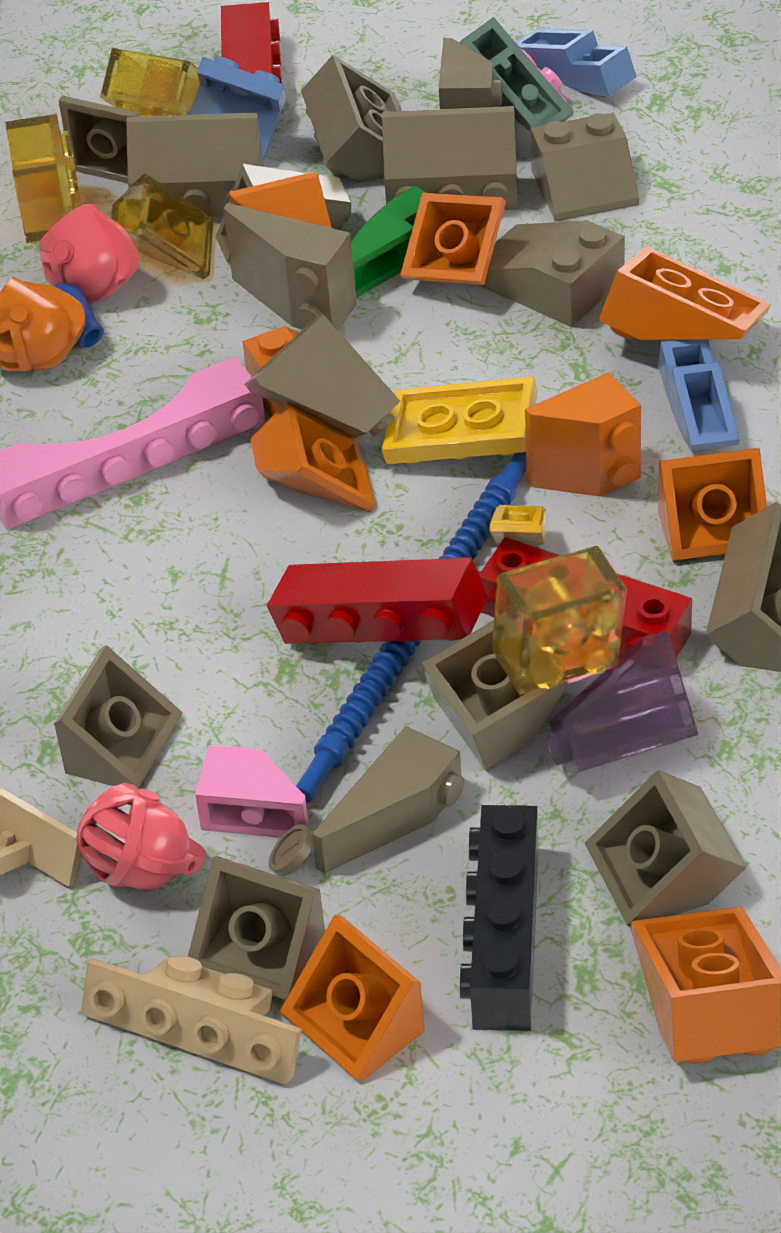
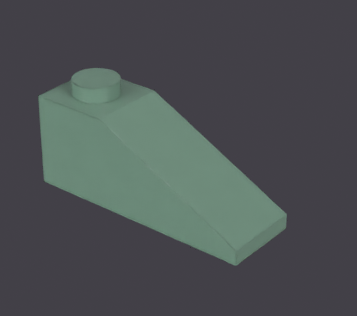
(522, 83)

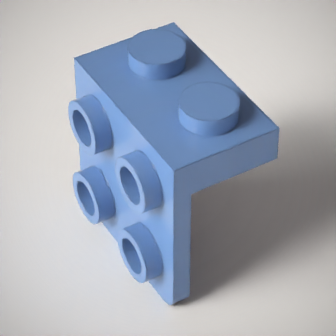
(232, 90)

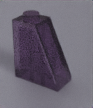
(625, 710)

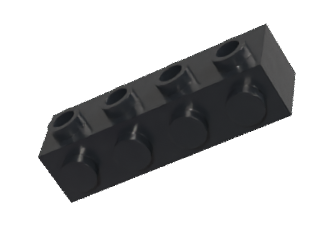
(504, 918)

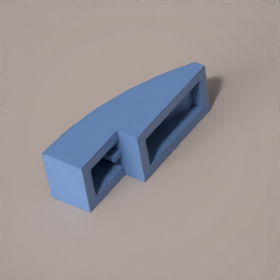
(580, 60)
(697, 394)

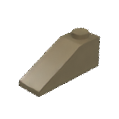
(391, 799)

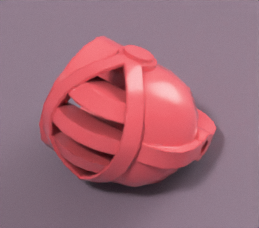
(88, 253)
(149, 843)

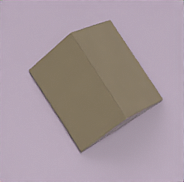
(114, 723)
(257, 925)

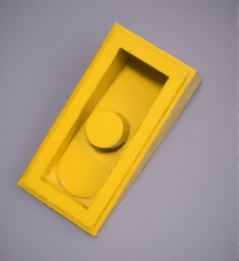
(519, 523)

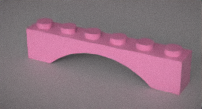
(203, 413)

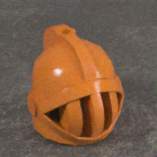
(37, 325)

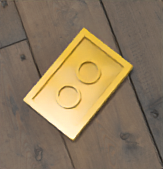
(459, 420)

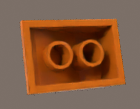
(673, 301)
(710, 984)

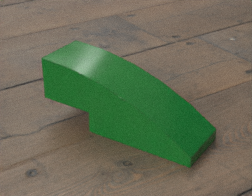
(384, 240)

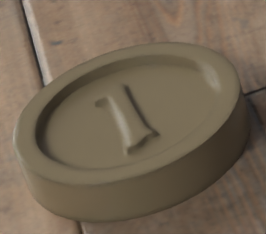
(291, 850)

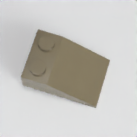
(291, 265)
(556, 267)

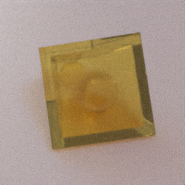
(166, 226)

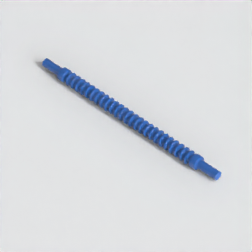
(387, 664)

